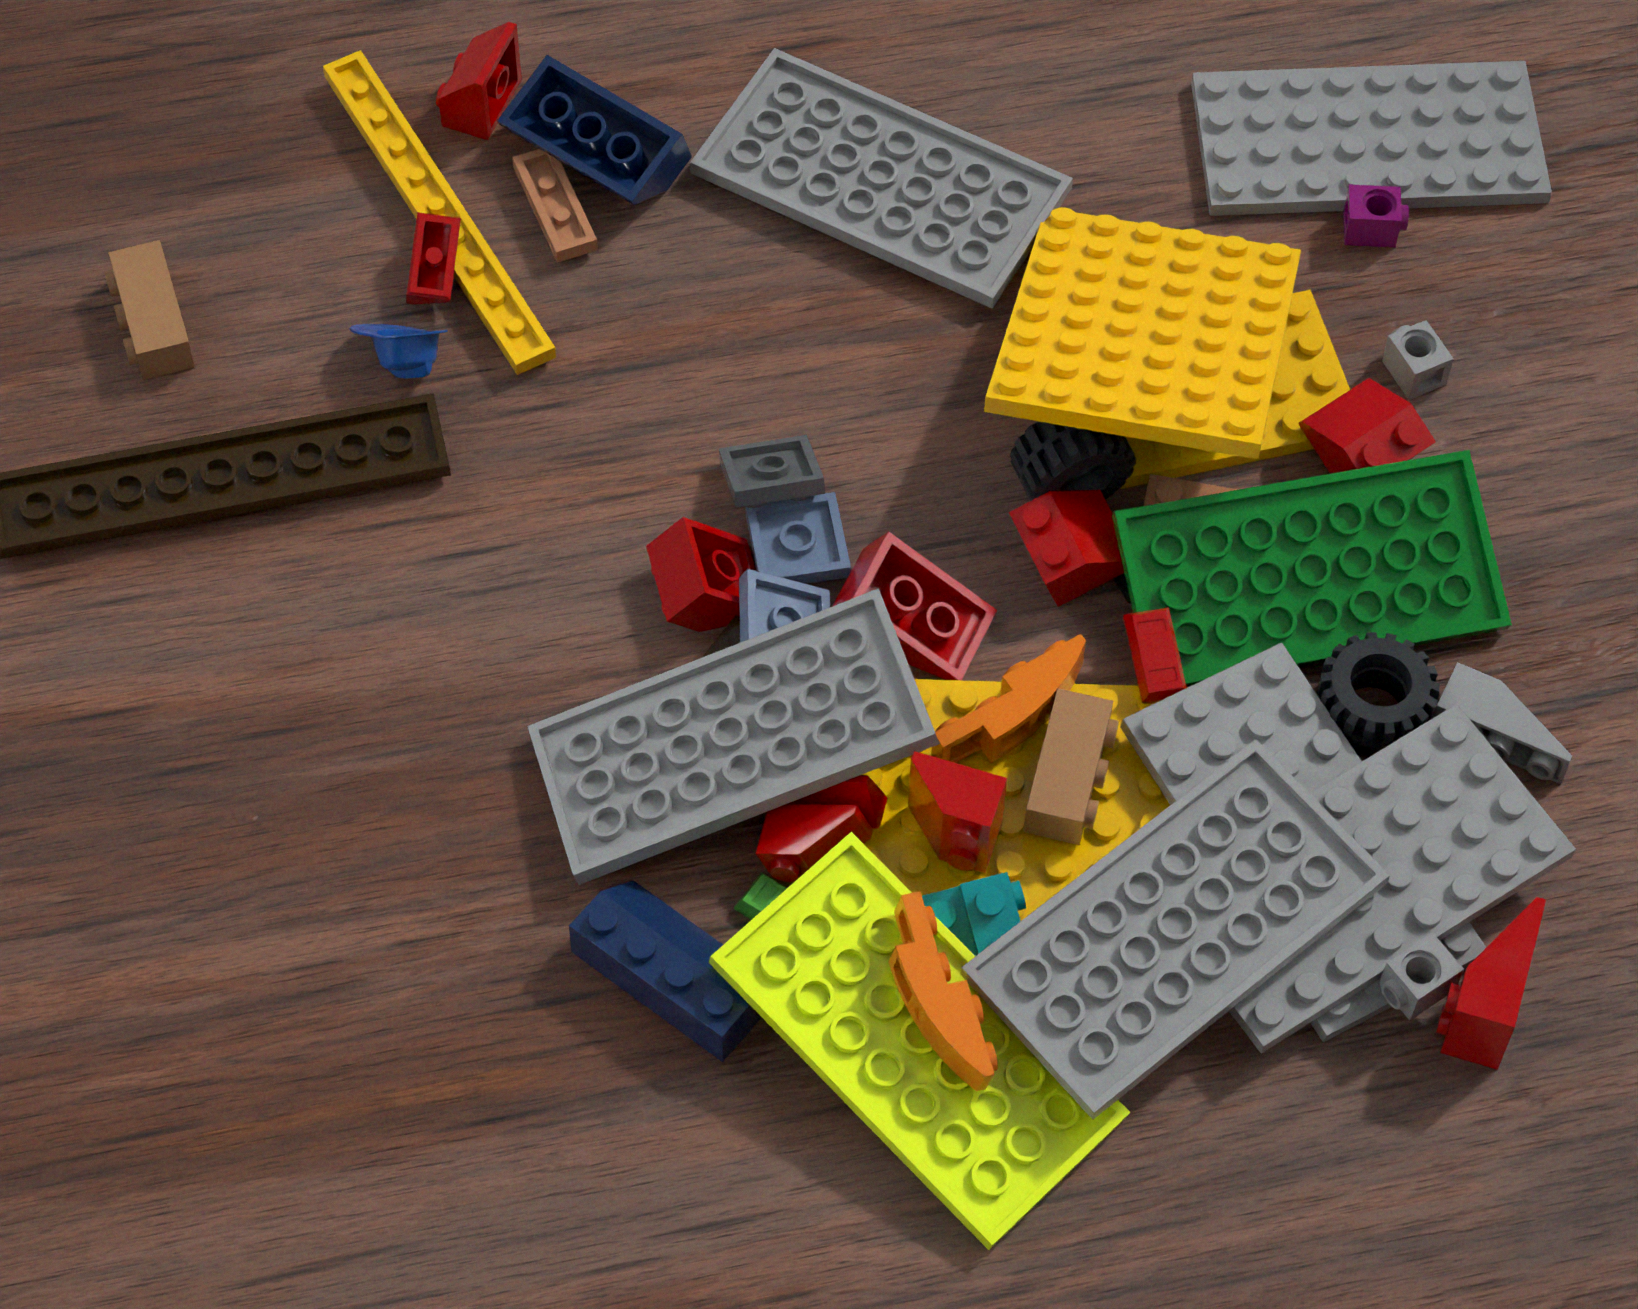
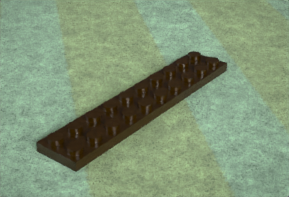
(220, 475)

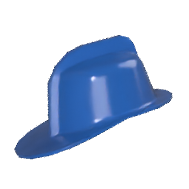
(402, 349)

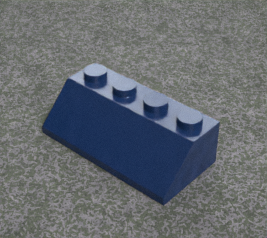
(596, 132)
(663, 965)

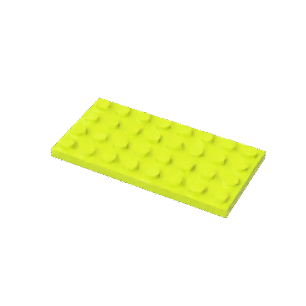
(825, 985)

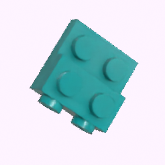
(979, 909)

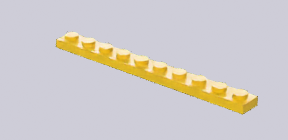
(427, 191)

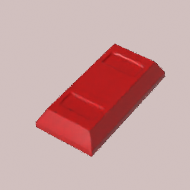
(1154, 654)

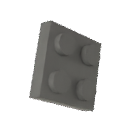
(771, 471)

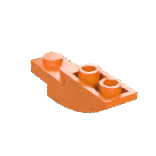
(1021, 709)
(942, 1011)

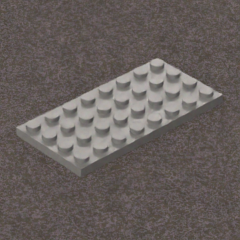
(1308, 133)
(881, 177)
(1270, 702)
(730, 736)
(1449, 834)
(1174, 927)

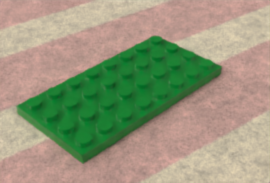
(1318, 563)

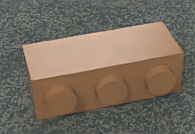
(148, 310)
(1070, 767)

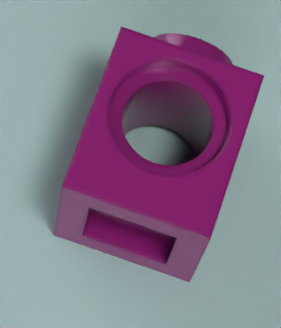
(1374, 216)

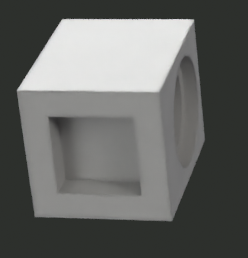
(1417, 359)
(1427, 959)

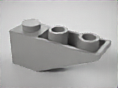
(1505, 723)

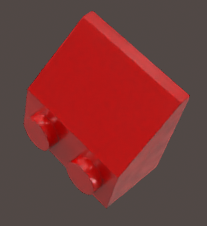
(481, 82)
(1366, 429)
(1070, 541)
(699, 573)
(957, 809)

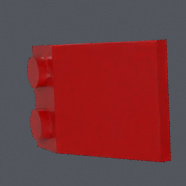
(930, 610)
(1486, 1004)

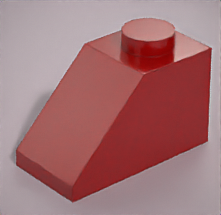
(803, 833)

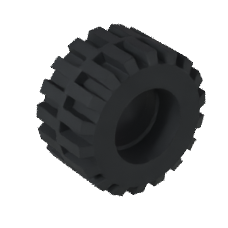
(1071, 460)
(1379, 665)

